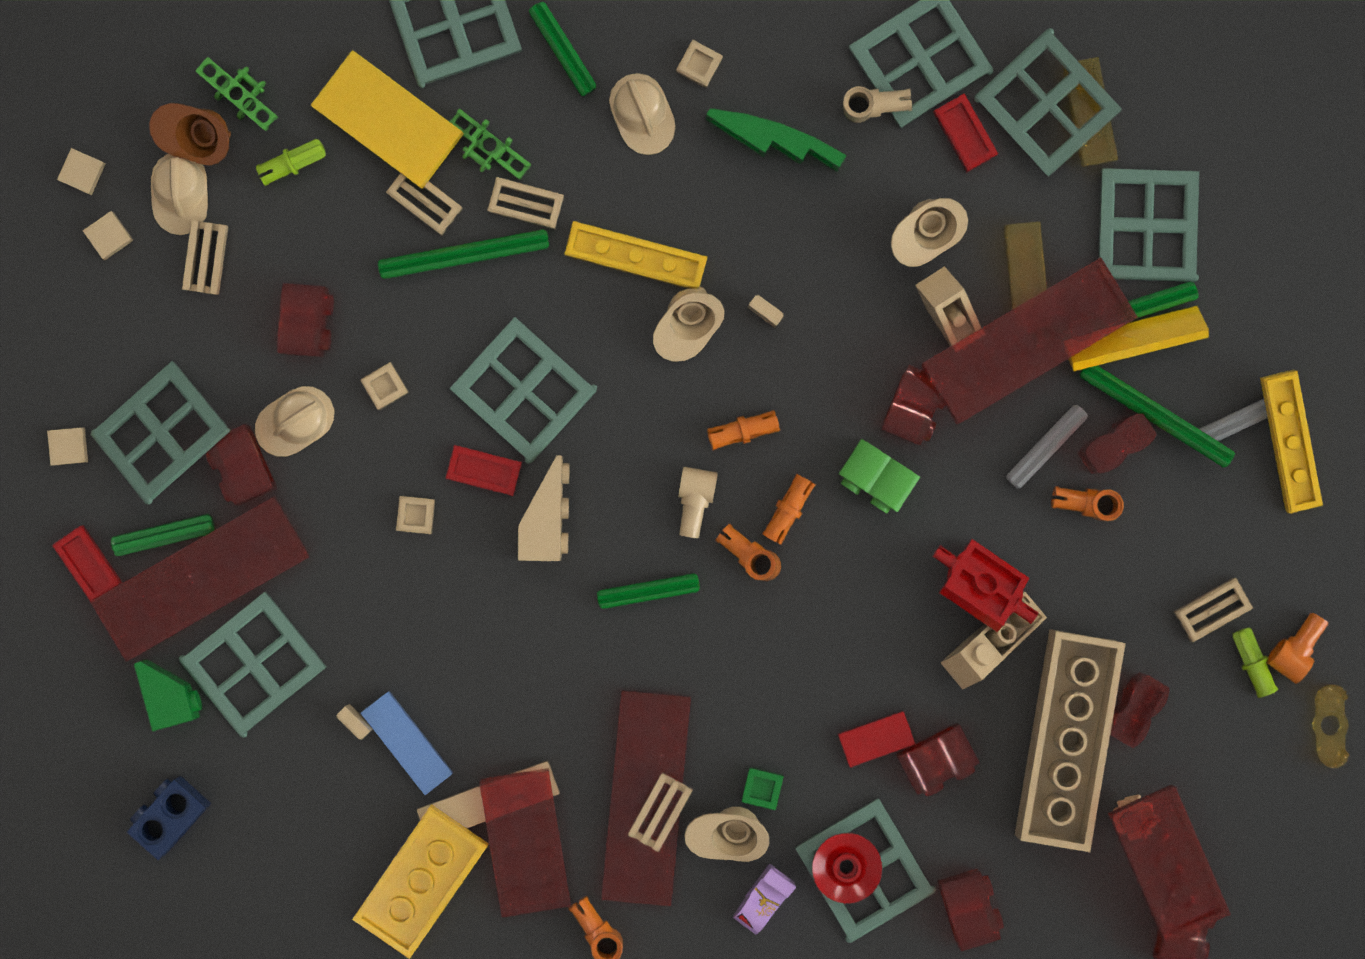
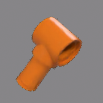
(1087, 501)
(749, 553)
(1293, 655)
(596, 929)

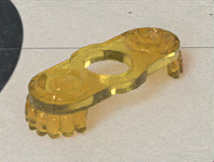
(1331, 749)

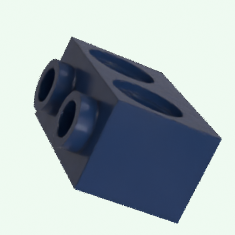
(173, 822)

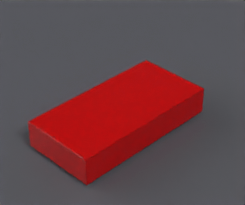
(965, 132)
(483, 470)
(86, 563)
(876, 738)

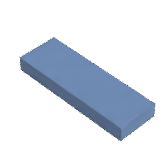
(407, 743)

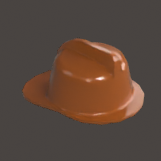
(190, 133)

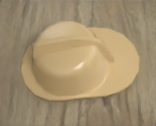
(642, 114)
(178, 194)
(928, 231)
(687, 324)
(294, 421)
(728, 835)

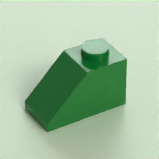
(166, 696)

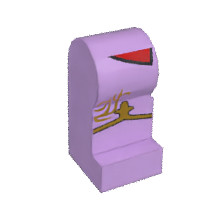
(764, 899)

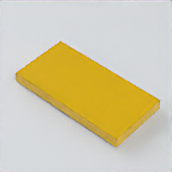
(387, 119)
(420, 881)

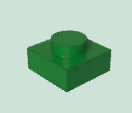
(762, 788)

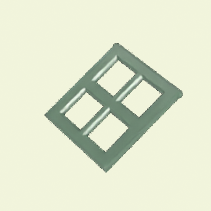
(454, 23)
(921, 57)
(1048, 102)
(1148, 225)
(523, 389)
(160, 432)
(252, 664)
(896, 851)

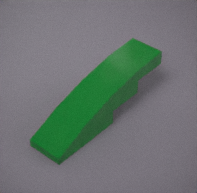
(761, 134)

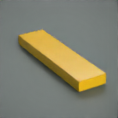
(635, 255)
(1144, 337)
(1291, 441)

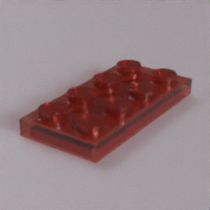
(525, 842)
(1169, 863)

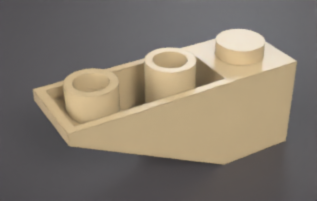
(541, 526)
(988, 648)

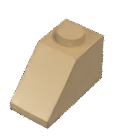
(948, 306)

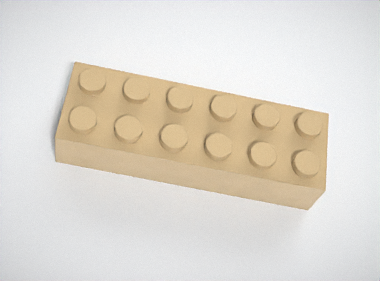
(1069, 740)

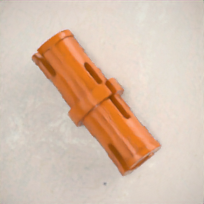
(743, 430)
(788, 509)

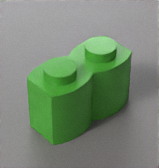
(878, 476)

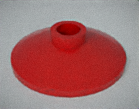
(851, 885)

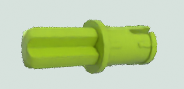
(291, 161)
(1254, 662)

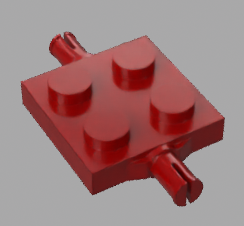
(984, 585)

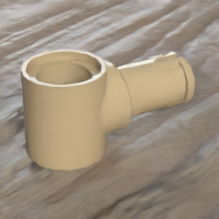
(878, 102)
(696, 493)

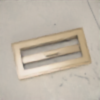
(554, 211)
(447, 218)
(192, 253)
(1188, 623)
(645, 838)

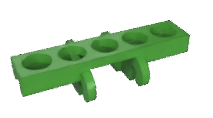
(231, 83)
(494, 155)

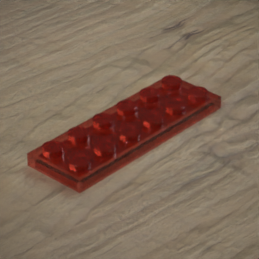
(1029, 341)
(200, 578)
(648, 743)

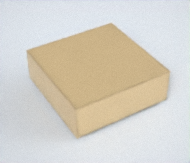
(699, 63)
(81, 171)
(108, 235)
(765, 310)
(384, 386)
(67, 446)
(415, 515)
(354, 722)

